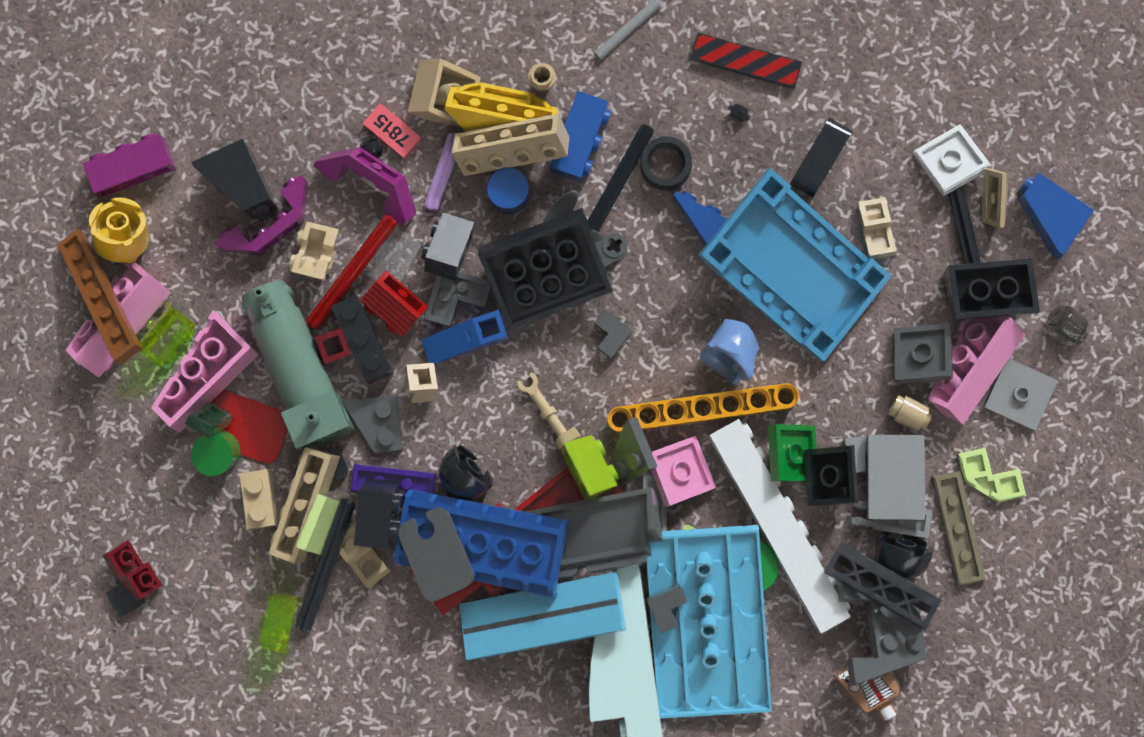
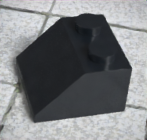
(831, 476)

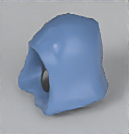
(730, 349)

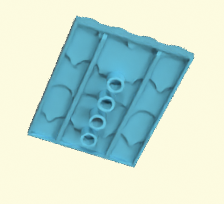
(719, 648)

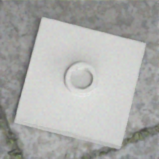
(951, 160)

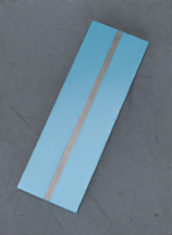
(533, 620)

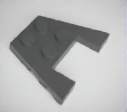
(892, 638)

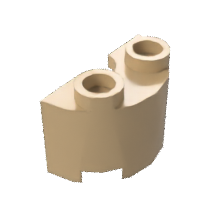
(316, 251)

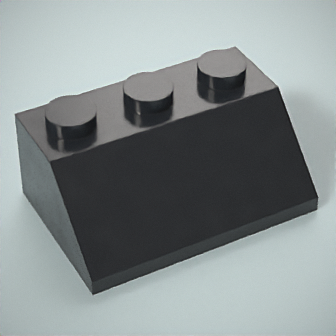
(991, 289)

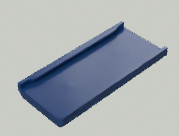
(501, 543)

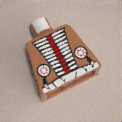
(872, 693)

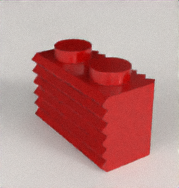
(393, 304)

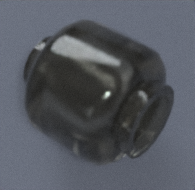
(1067, 326)

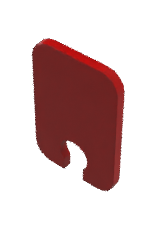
(254, 425)

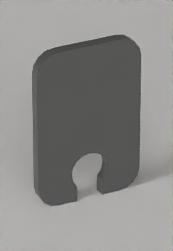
(437, 562)

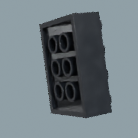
(545, 269)

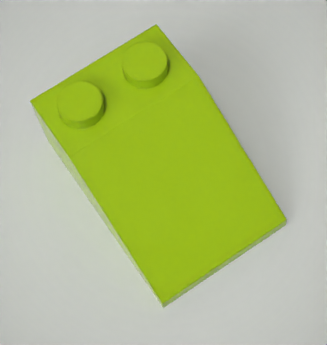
(588, 466)

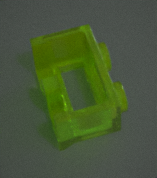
(157, 330)
(278, 622)

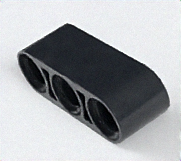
(821, 157)

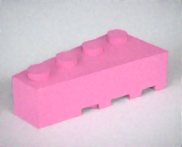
(204, 372)

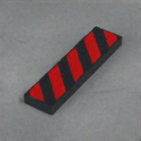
(746, 60)

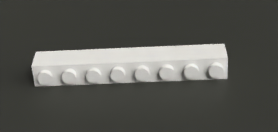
(779, 526)

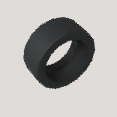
(651, 148)

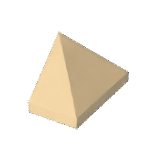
(994, 197)

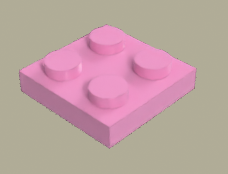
(681, 471)

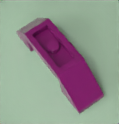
(399, 202)
(235, 241)

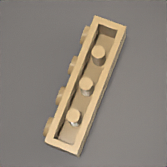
(511, 145)
(312, 478)

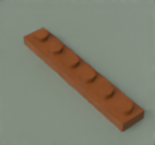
(99, 297)

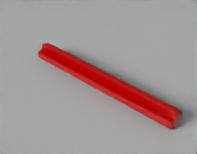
(352, 271)

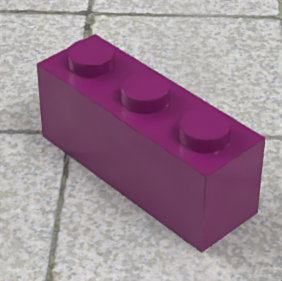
(129, 165)

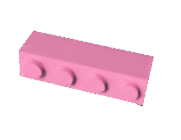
(139, 297)
(977, 360)

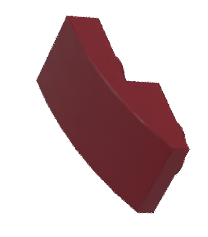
(131, 572)

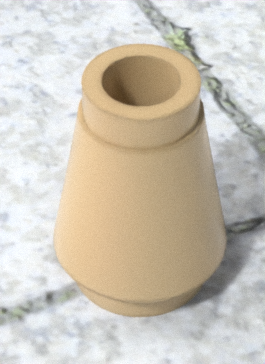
(542, 71)

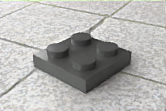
(923, 353)

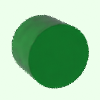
(215, 454)

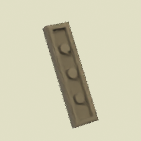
(958, 528)

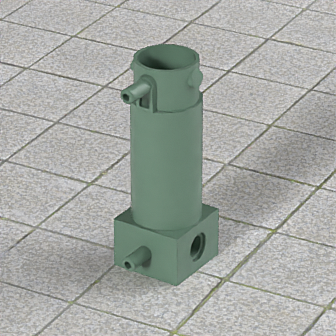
(311, 405)

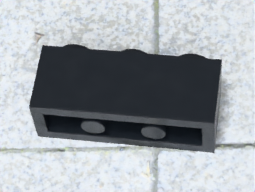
(362, 339)

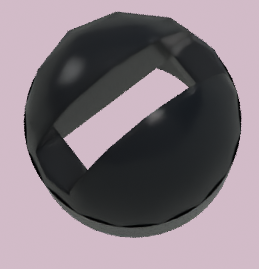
(373, 147)

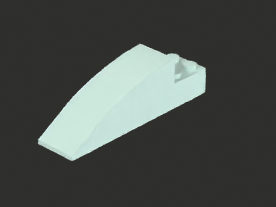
(623, 667)

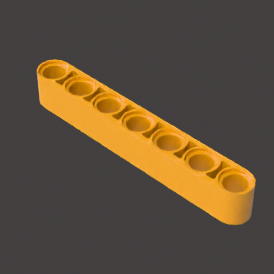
(715, 402)

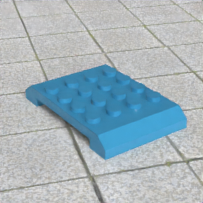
(794, 266)

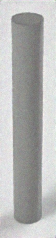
(627, 29)

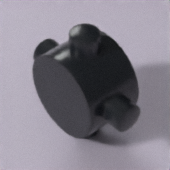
(739, 112)

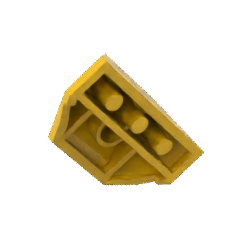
(490, 105)

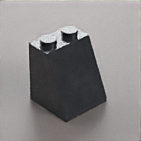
(239, 178)

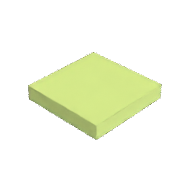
(317, 524)

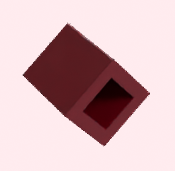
(331, 345)

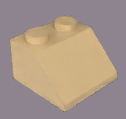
(433, 86)

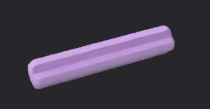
(441, 176)

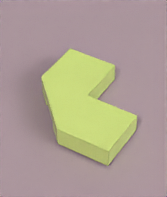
(978, 474)

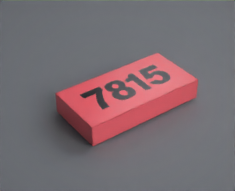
(392, 131)

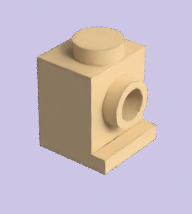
(420, 382)

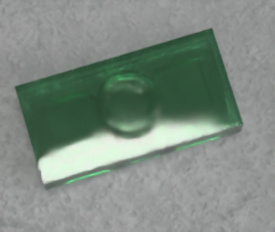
(209, 420)

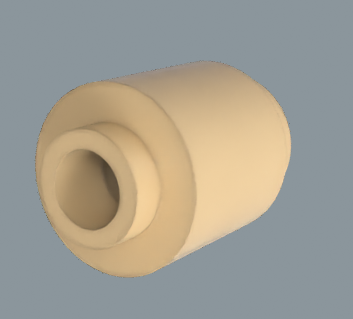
(910, 413)

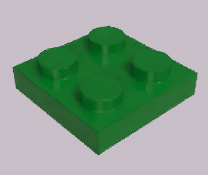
(787, 451)

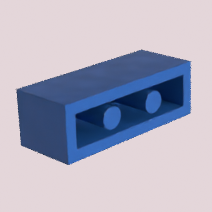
(583, 127)

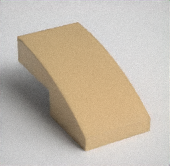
(876, 228)
(363, 560)

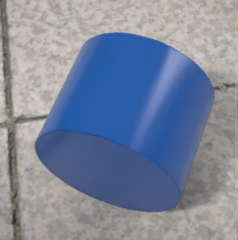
(508, 190)

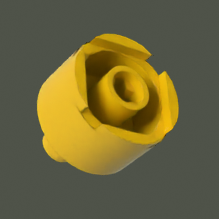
(119, 230)

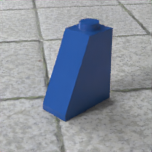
(1053, 213)

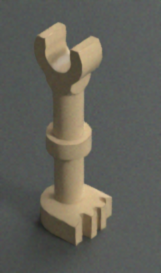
(549, 413)

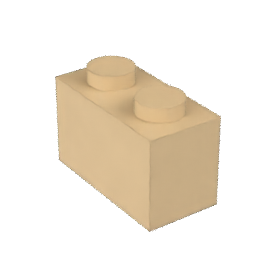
(259, 499)

